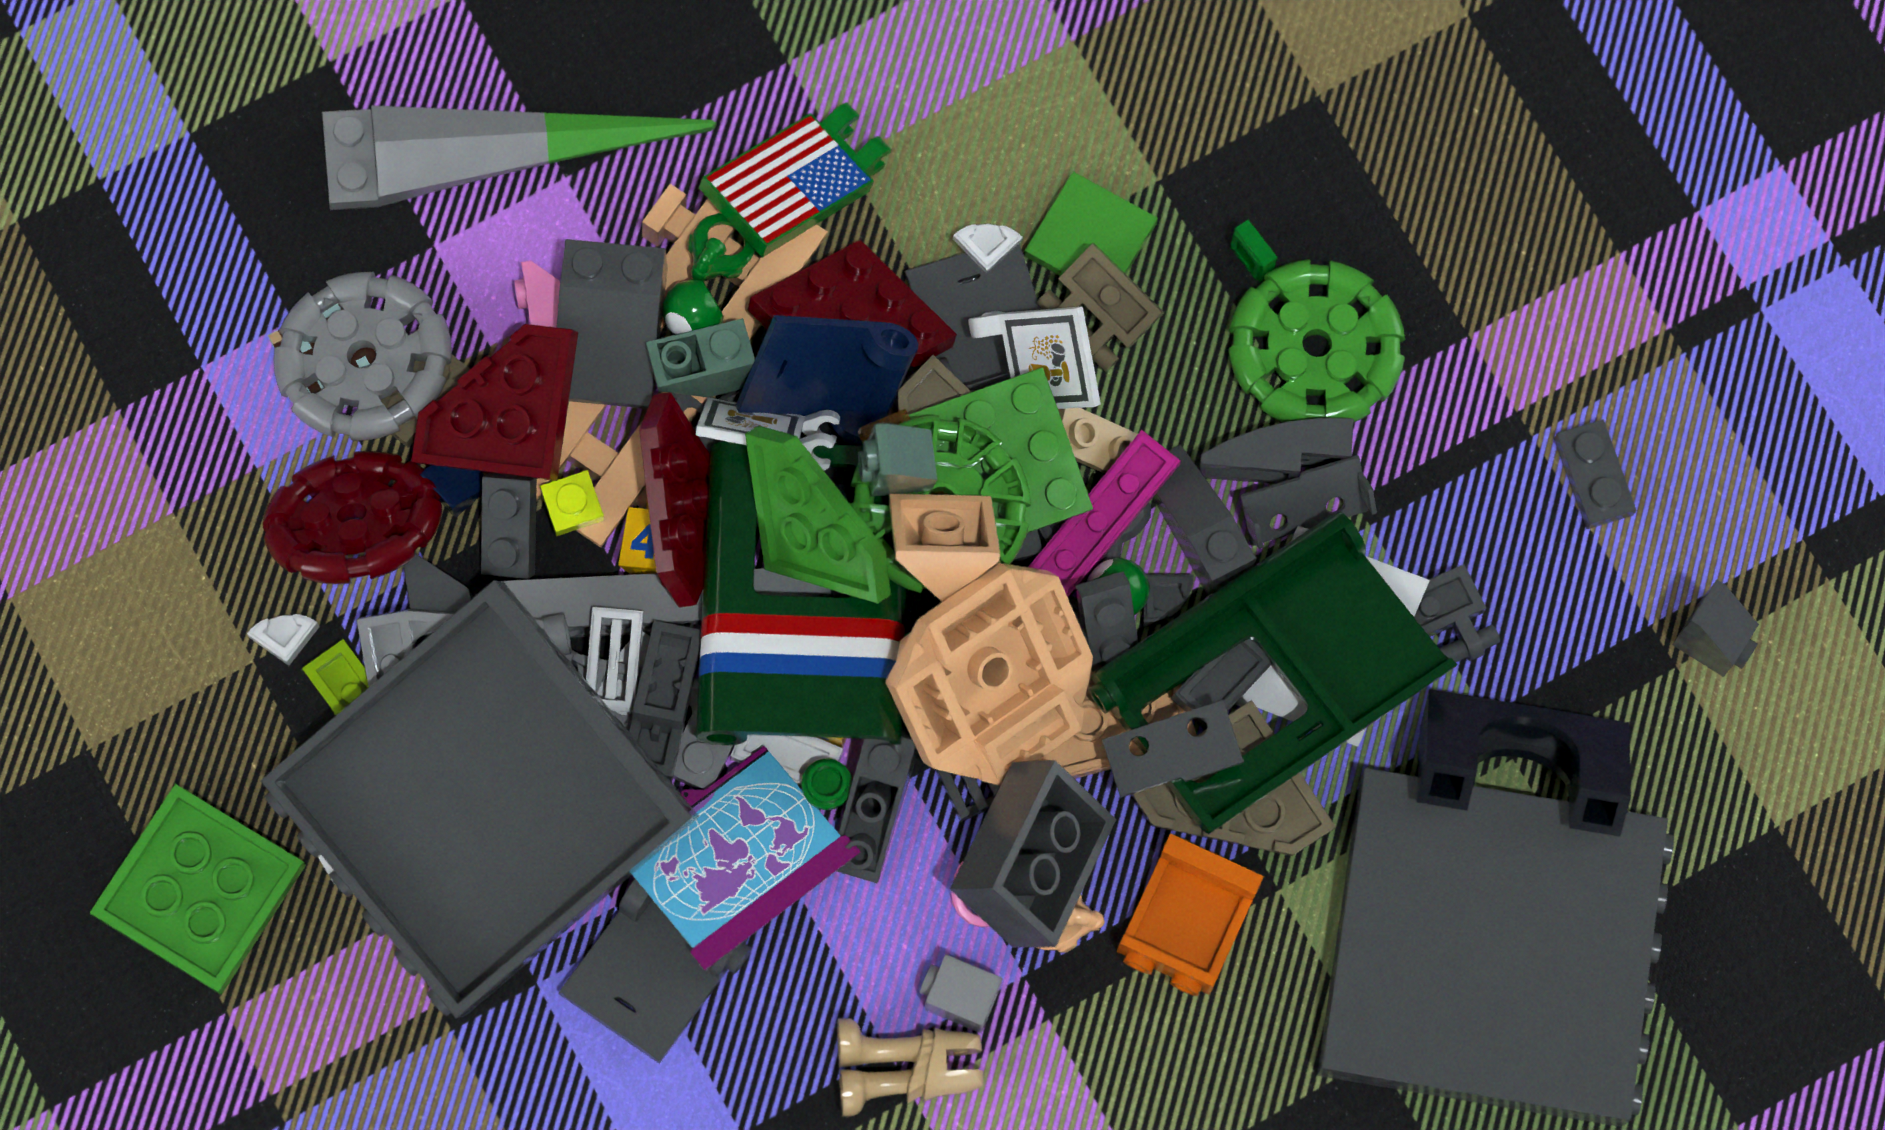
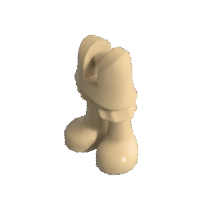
(926, 1079)

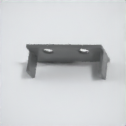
(1306, 499)
(1173, 750)

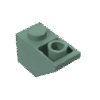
(703, 360)
(898, 460)

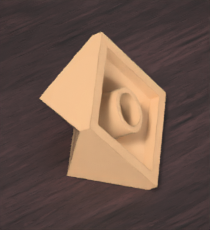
(944, 539)

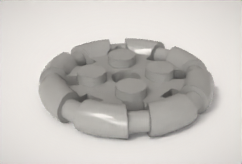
(354, 329)

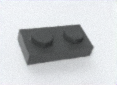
(1595, 474)
(508, 525)
(1107, 617)

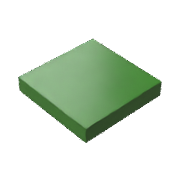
(1085, 216)

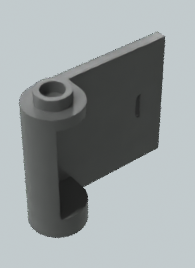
(957, 294)
(649, 969)

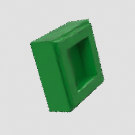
(1253, 250)

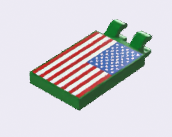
(794, 179)

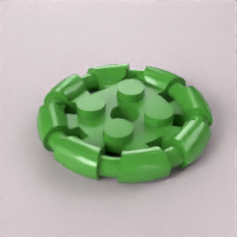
(1321, 316)
(957, 477)

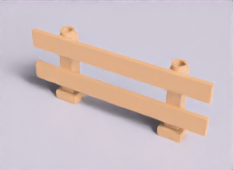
(622, 473)

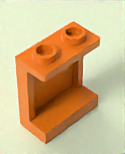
(1189, 916)

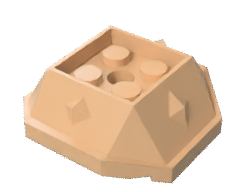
(1023, 699)

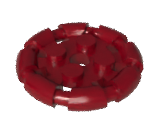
(320, 534)

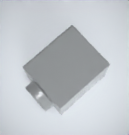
(961, 992)

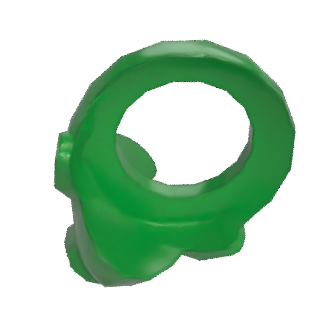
(709, 255)

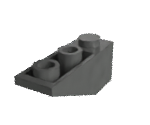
(876, 803)

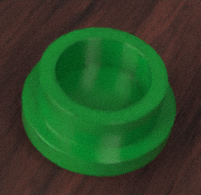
(826, 784)

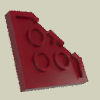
(859, 288)
(505, 410)
(677, 497)

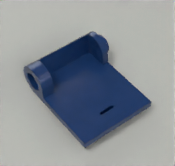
(829, 366)

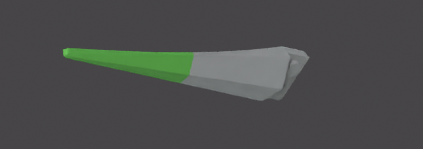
(414, 151)

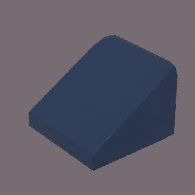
(455, 487)

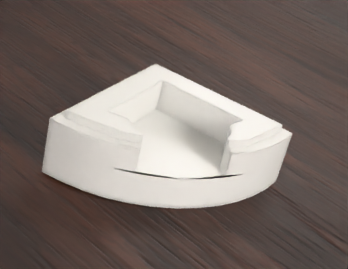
(987, 243)
(284, 635)

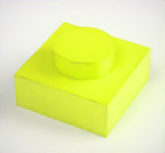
(572, 503)

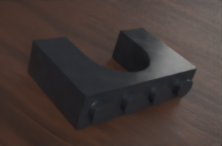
(1581, 749)

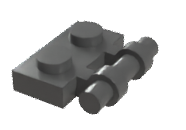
(1451, 602)

